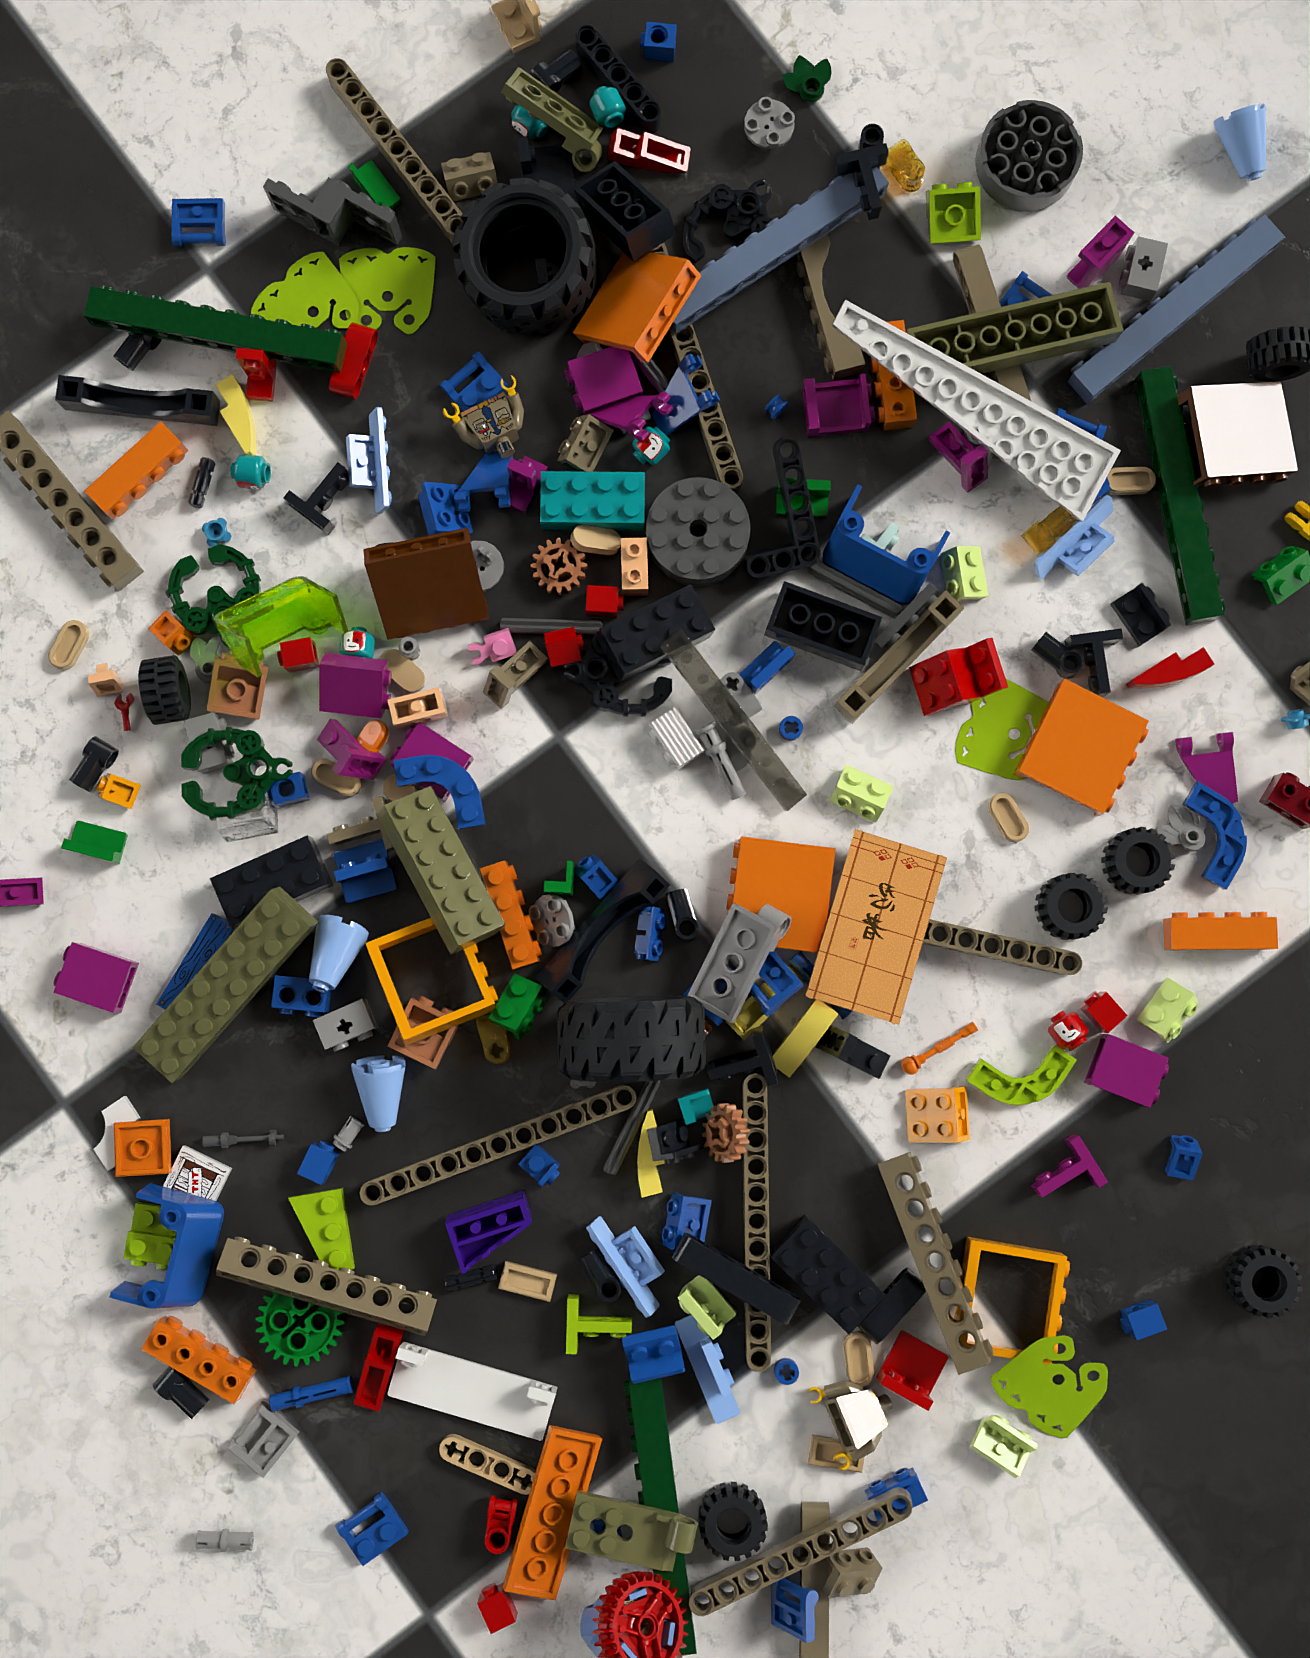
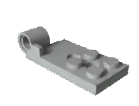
(749, 939)

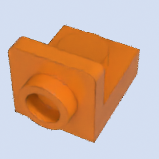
(171, 633)

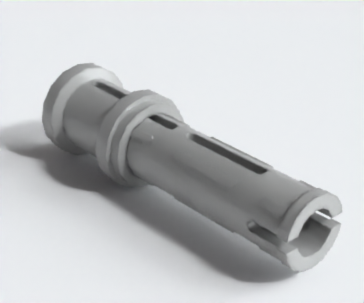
(716, 746)

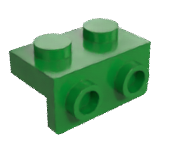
(1284, 573)
(518, 1006)

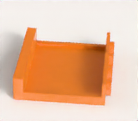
(638, 303)
(1082, 746)
(789, 878)

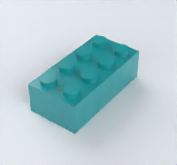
(592, 499)

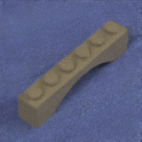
(842, 355)
(898, 657)

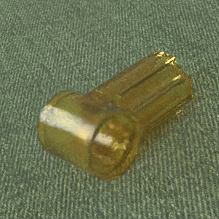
(1043, 533)

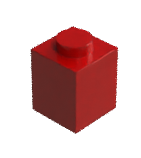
(603, 601)
(563, 646)
(298, 654)
(1103, 1011)
(496, 1607)

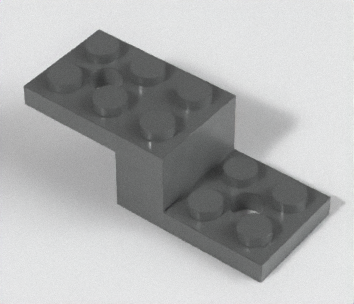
(333, 210)

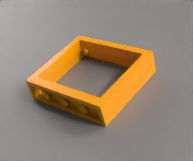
(420, 1032)
(1057, 1293)

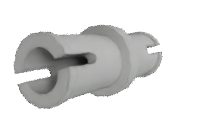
(224, 1540)

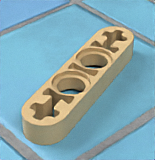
(487, 1468)

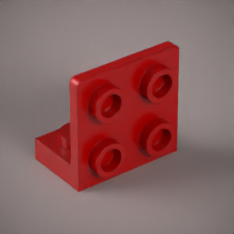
(912, 1369)

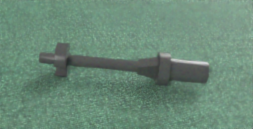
(225, 1139)

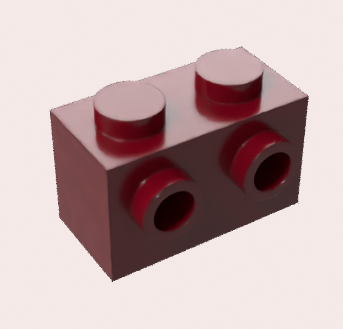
(1288, 799)

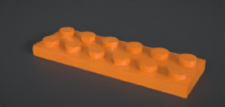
(540, 1545)

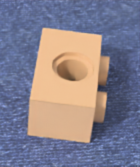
(634, 566)
(417, 707)

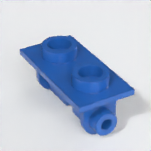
(653, 922)

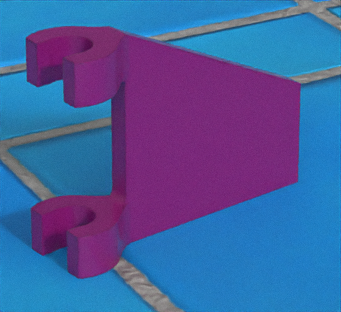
(627, 413)
(1212, 769)

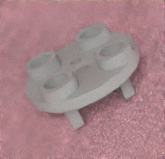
(759, 117)
(490, 558)
(552, 920)

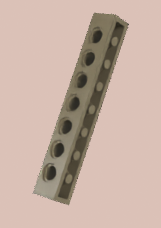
(124, 567)
(312, 1292)
(964, 1357)

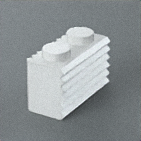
(675, 738)

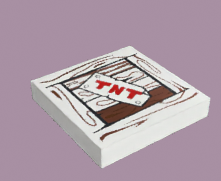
(197, 1174)

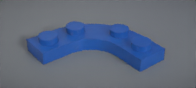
(449, 775)
(1229, 832)

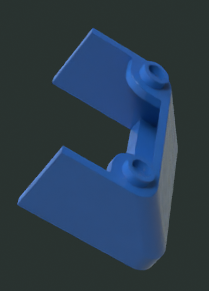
(874, 566)
(198, 1230)

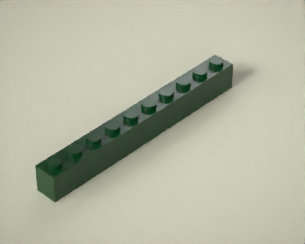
(214, 328)
(1178, 496)
(658, 1479)

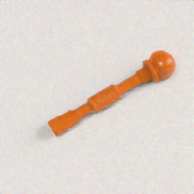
(912, 1064)

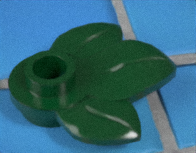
(808, 76)

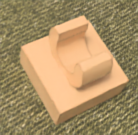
(105, 681)

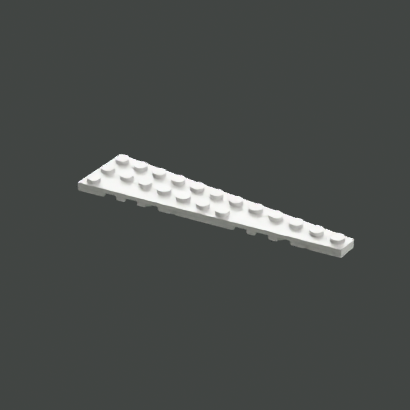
(1033, 441)

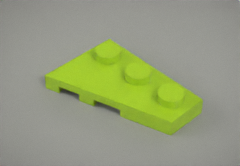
(326, 1226)

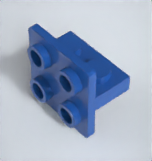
(440, 509)
(364, 871)
(653, 1354)

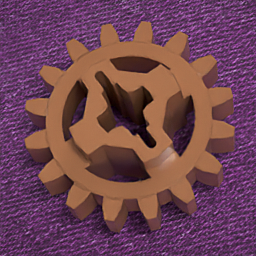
(548, 563)
(725, 1132)

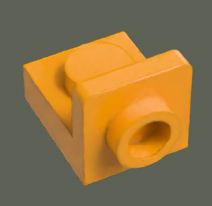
(118, 790)

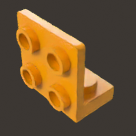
(937, 1115)

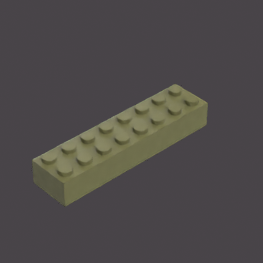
(1027, 329)
(225, 984)

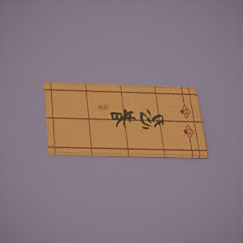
(876, 927)

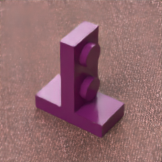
(957, 450)
(525, 482)
(351, 756)
(21, 892)
(1070, 1168)

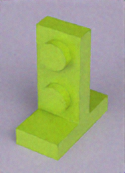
(591, 1325)

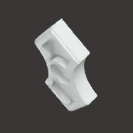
(119, 1111)

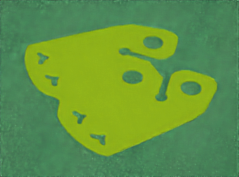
(389, 273)
(313, 288)
(991, 725)
(1041, 1396)

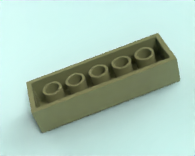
(440, 870)

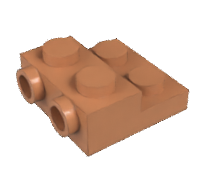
(235, 689)
(428, 1050)

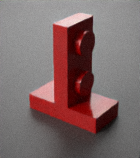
(260, 373)

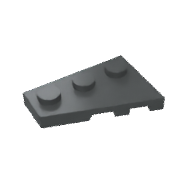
(908, 615)

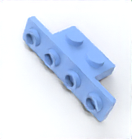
(368, 461)
(1080, 544)
(631, 1261)
(708, 1369)

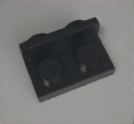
(1141, 614)
(671, 1142)

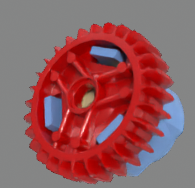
(635, 1619)

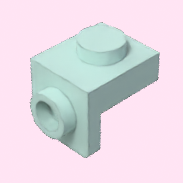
(887, 539)

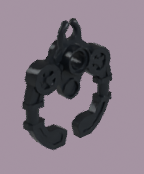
(723, 200)
(605, 694)

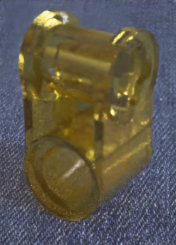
(905, 166)
(493, 1035)

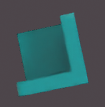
(695, 1105)

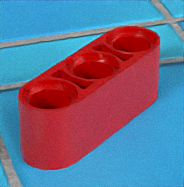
(359, 351)

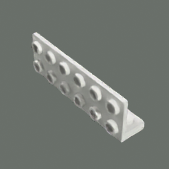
(472, 1391)

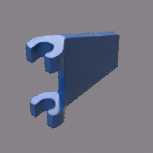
(684, 398)
(488, 475)

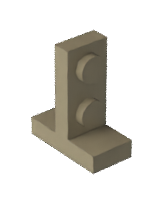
(513, 674)
(365, 827)

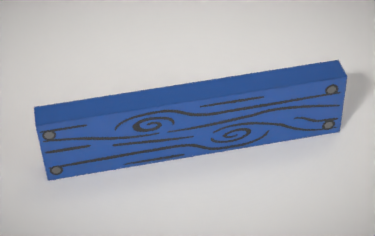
(208, 941)

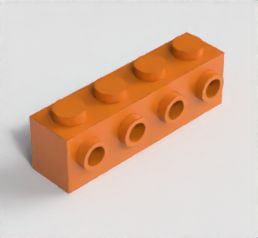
(895, 398)
(136, 471)
(515, 933)
(1220, 933)
(199, 1359)

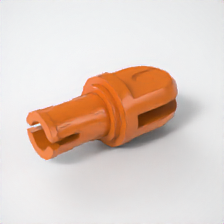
(373, 736)

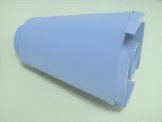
(1245, 140)
(334, 951)
(380, 1089)

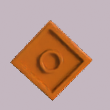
(142, 1147)

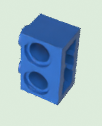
(302, 990)

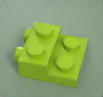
(953, 213)
(149, 1238)

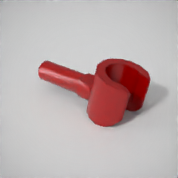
(124, 707)

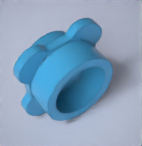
(213, 525)
(1296, 719)

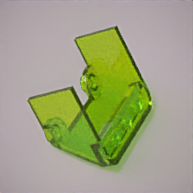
(276, 616)

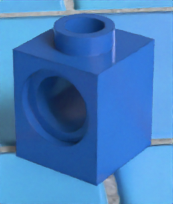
(659, 51)
(298, 794)
(318, 1162)
(1142, 1319)

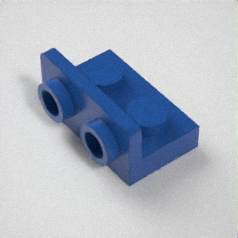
(766, 666)
(685, 1215)
(902, 1478)

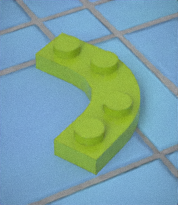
(1025, 1089)

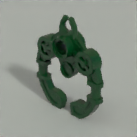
(197, 619)
(242, 772)

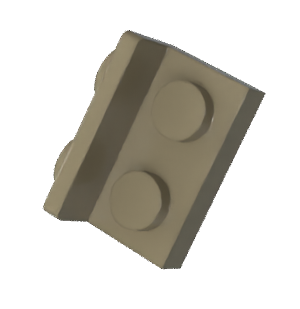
(585, 443)

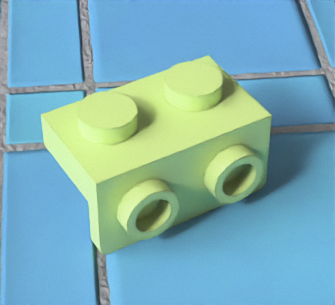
(964, 572)
(861, 793)
(1168, 1010)
(706, 1306)
(1003, 1444)

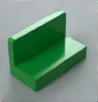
(374, 185)
(818, 493)
(96, 842)
(562, 888)

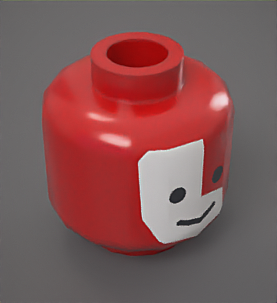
(1068, 1030)

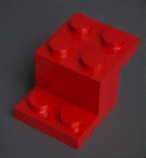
(958, 677)

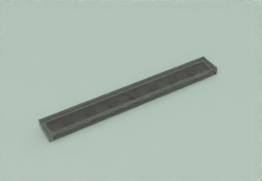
(733, 719)

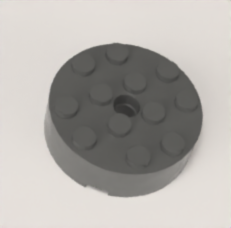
(1031, 130)
(705, 506)

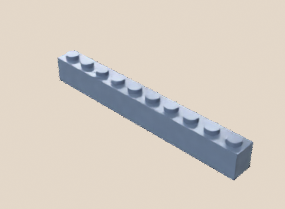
(774, 246)
(1175, 309)

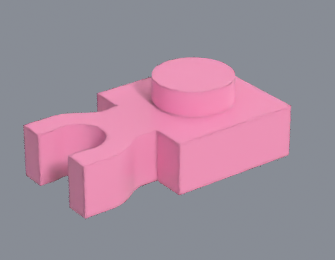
(496, 645)

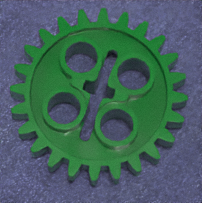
(315, 1338)

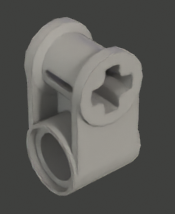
(742, 694)

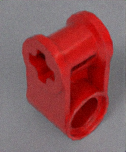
(500, 1519)

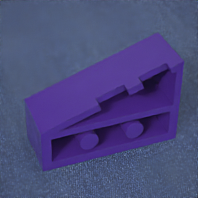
(486, 1226)

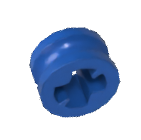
(776, 407)
(790, 720)
(780, 1377)

